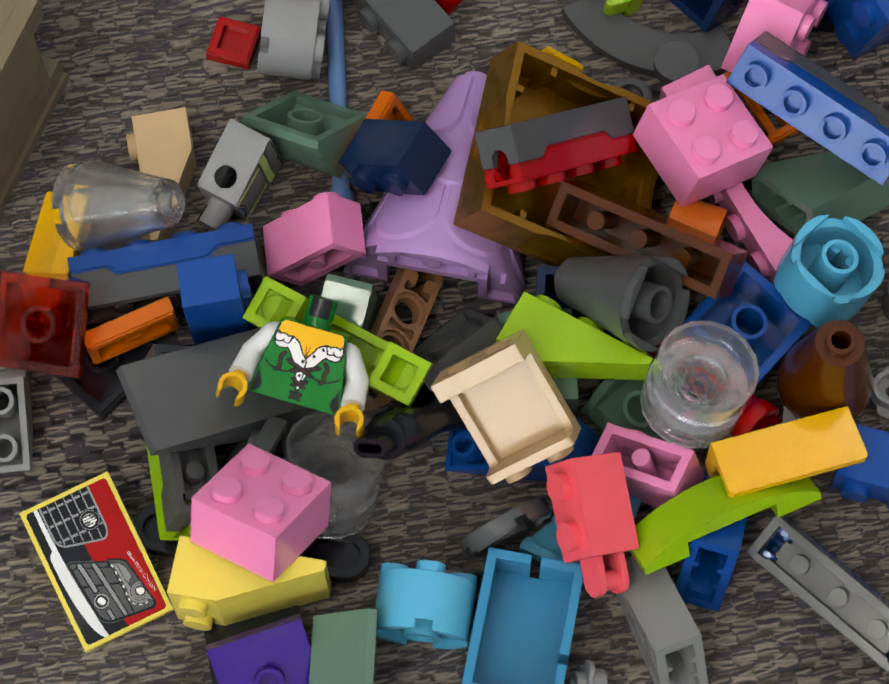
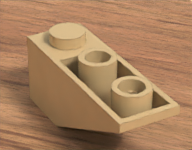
(164, 149)

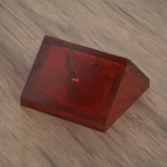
(43, 322)

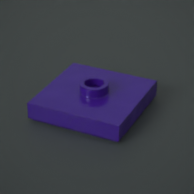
(264, 655)

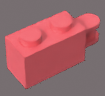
(594, 519)

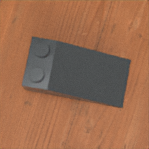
(178, 401)

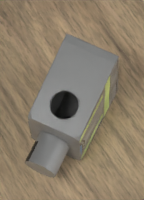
(239, 159)

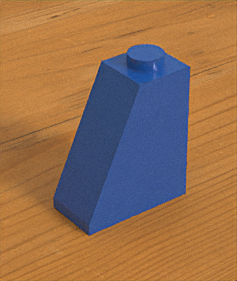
(709, 567)

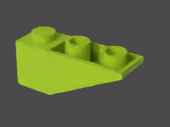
(573, 345)

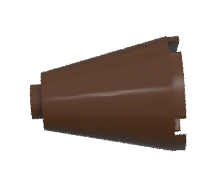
(826, 372)

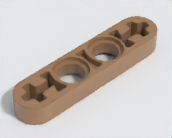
(390, 328)

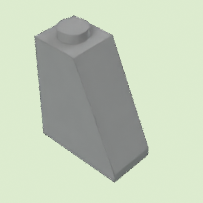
(663, 627)

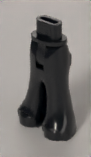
(406, 427)

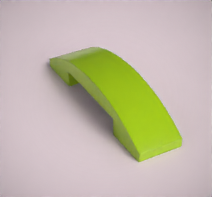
(388, 366)
(704, 509)

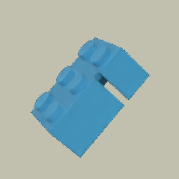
(523, 621)

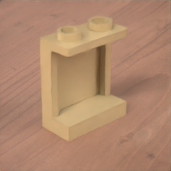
(510, 407)

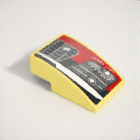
(96, 561)

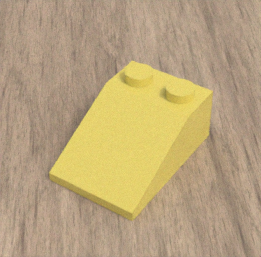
(219, 592)

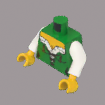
(304, 365)

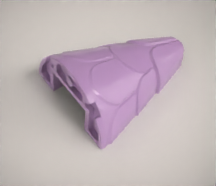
(419, 229)

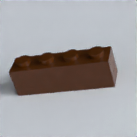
(635, 230)

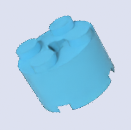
(830, 269)
(425, 604)

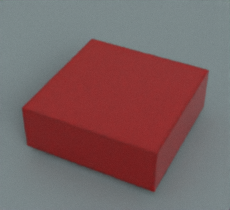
(233, 43)

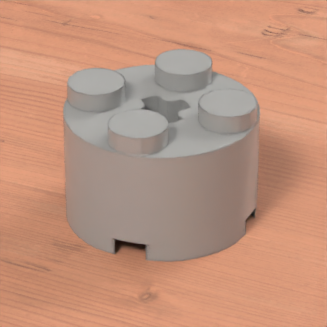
(293, 38)

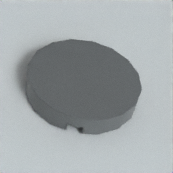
(505, 528)

